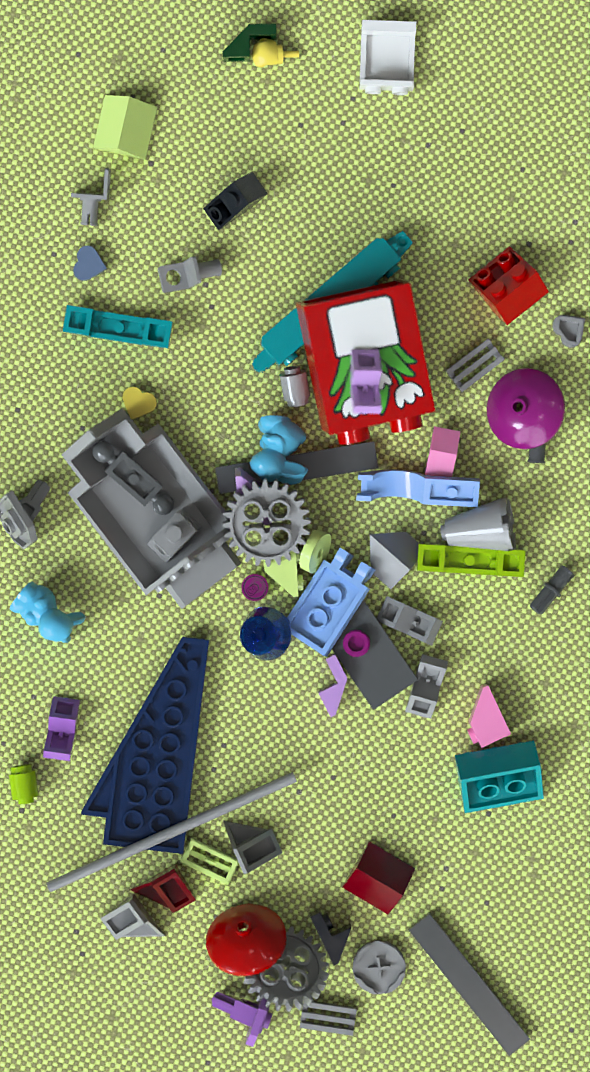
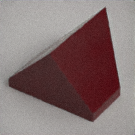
(167, 889)

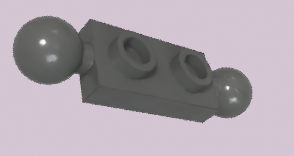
(133, 478)

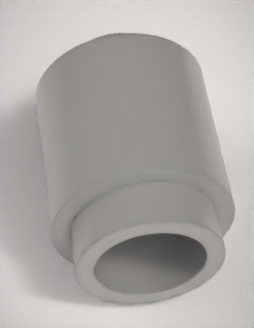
(295, 386)

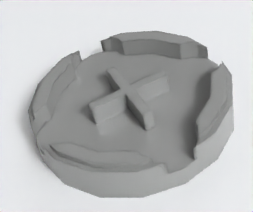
(379, 967)

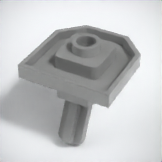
(18, 515)

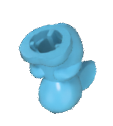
(279, 440)
(39, 609)

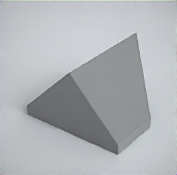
(392, 556)
(252, 845)
(131, 920)

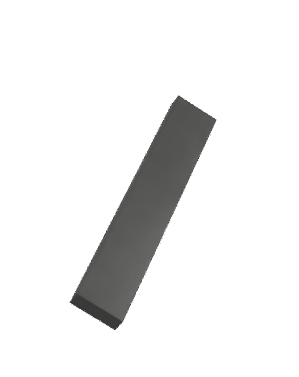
(319, 464)
(469, 984)

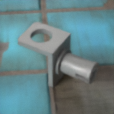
(91, 200)
(189, 272)

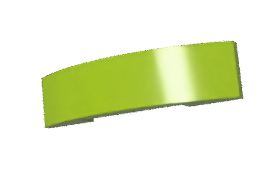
(470, 560)

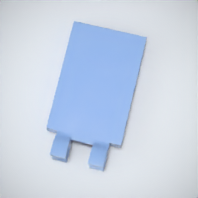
(329, 602)

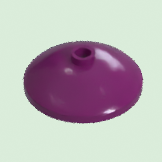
(541, 411)

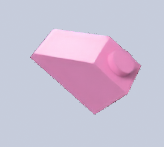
(486, 719)

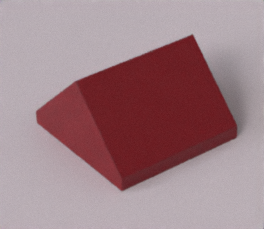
(379, 878)

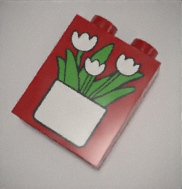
(366, 319)

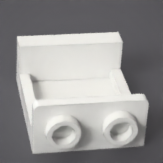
(387, 56)

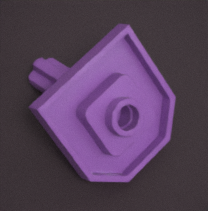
(244, 1011)

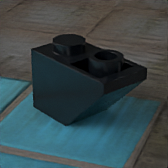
(235, 200)

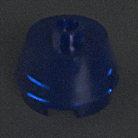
(265, 633)

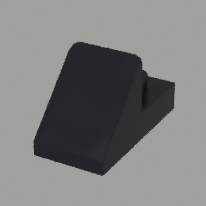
(333, 941)

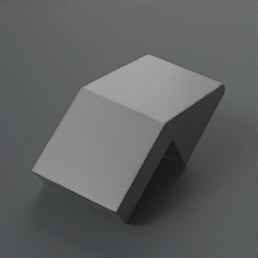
(409, 620)
(426, 689)

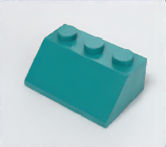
(499, 776)

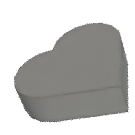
(569, 329)

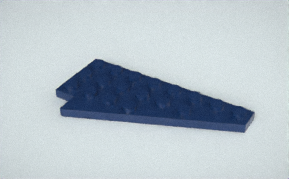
(153, 767)

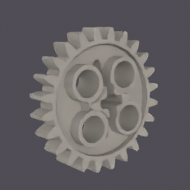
(265, 497)
(282, 990)

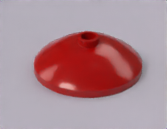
(248, 950)

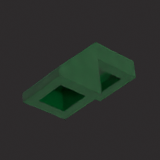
(239, 48)

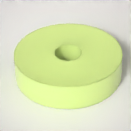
(315, 551)

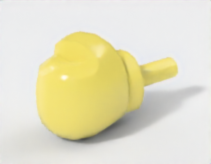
(269, 53)

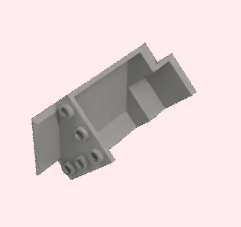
(129, 525)

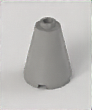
(482, 527)

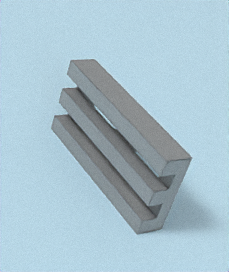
(493, 352)
(328, 1028)

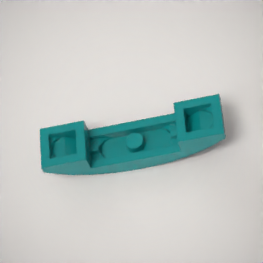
(117, 327)

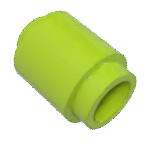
(23, 783)

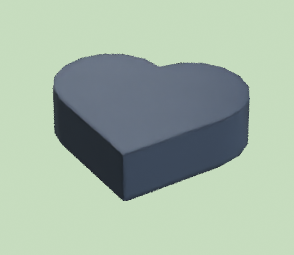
(88, 264)

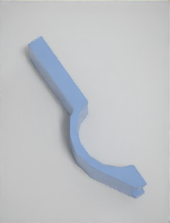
(419, 487)

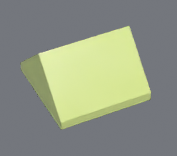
(125, 126)

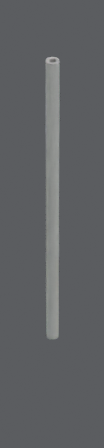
(171, 832)

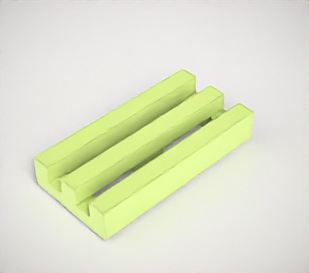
(189, 851)

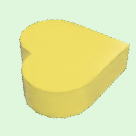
(138, 403)

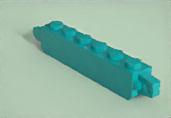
(364, 270)

